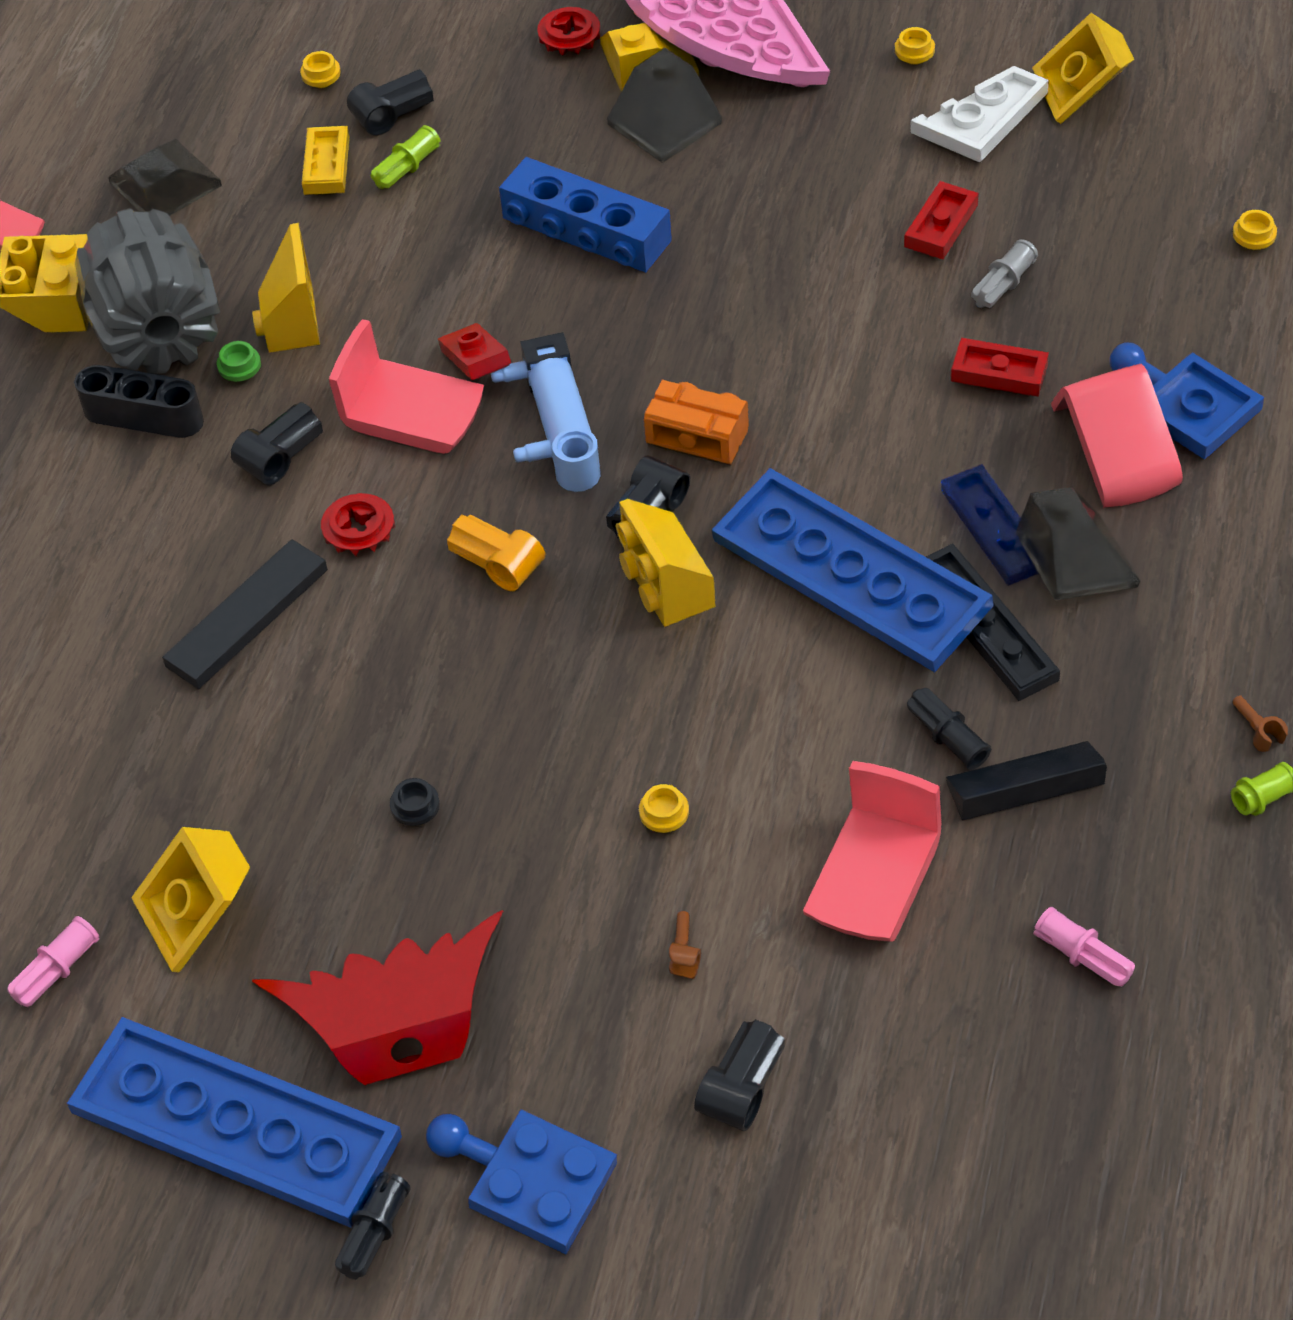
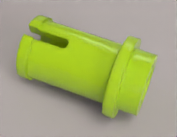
(1254, 794)

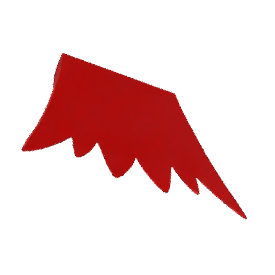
(404, 998)

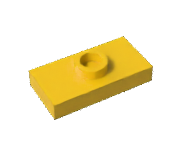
(325, 160)

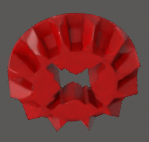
(557, 23)
(366, 510)

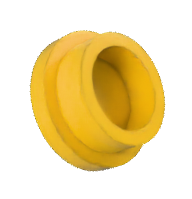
(914, 45)
(320, 69)
(1255, 230)
(663, 808)

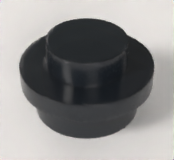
(414, 802)

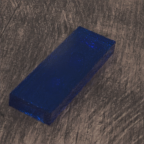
(990, 521)

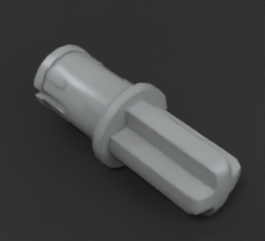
(1004, 274)

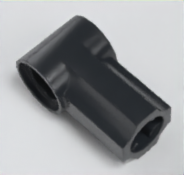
(380, 106)
(270, 451)
(654, 485)
(737, 1086)

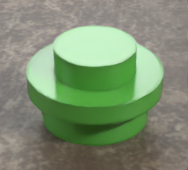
(238, 361)

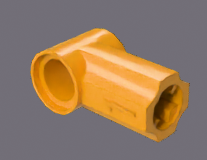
(503, 556)

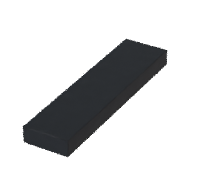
(244, 614)
(1001, 637)

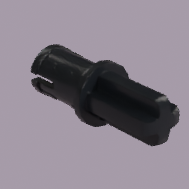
(949, 728)
(372, 1225)

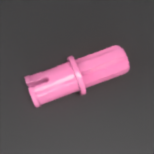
(1083, 947)
(53, 962)

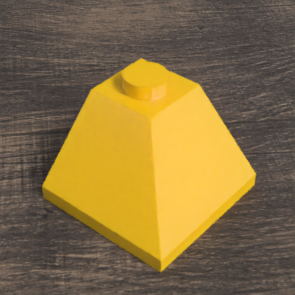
(633, 45)
(1082, 65)
(287, 298)
(190, 890)

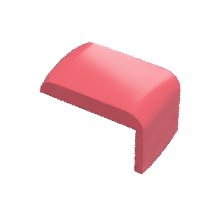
(399, 399)
(1122, 435)
(878, 854)

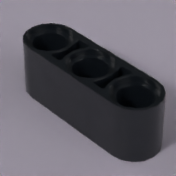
(139, 401)

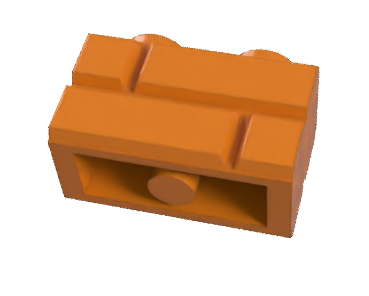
(696, 421)

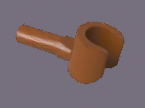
(1271, 725)
(684, 958)

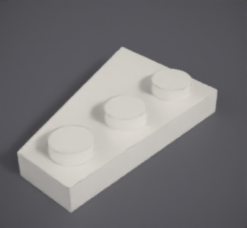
(985, 117)

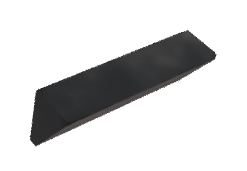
(1027, 780)

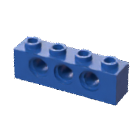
(585, 214)

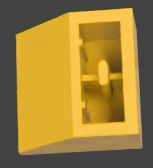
(42, 281)
(663, 562)

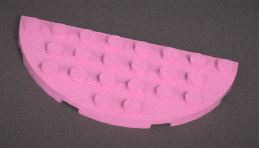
(740, 36)

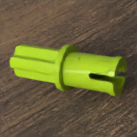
(405, 157)

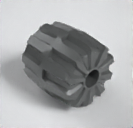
(146, 290)

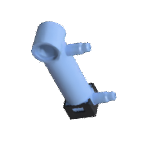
(561, 410)

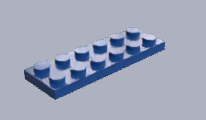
(853, 569)
(236, 1121)

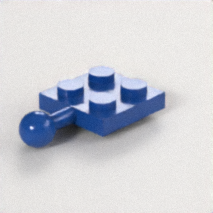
(1196, 399)
(536, 1178)

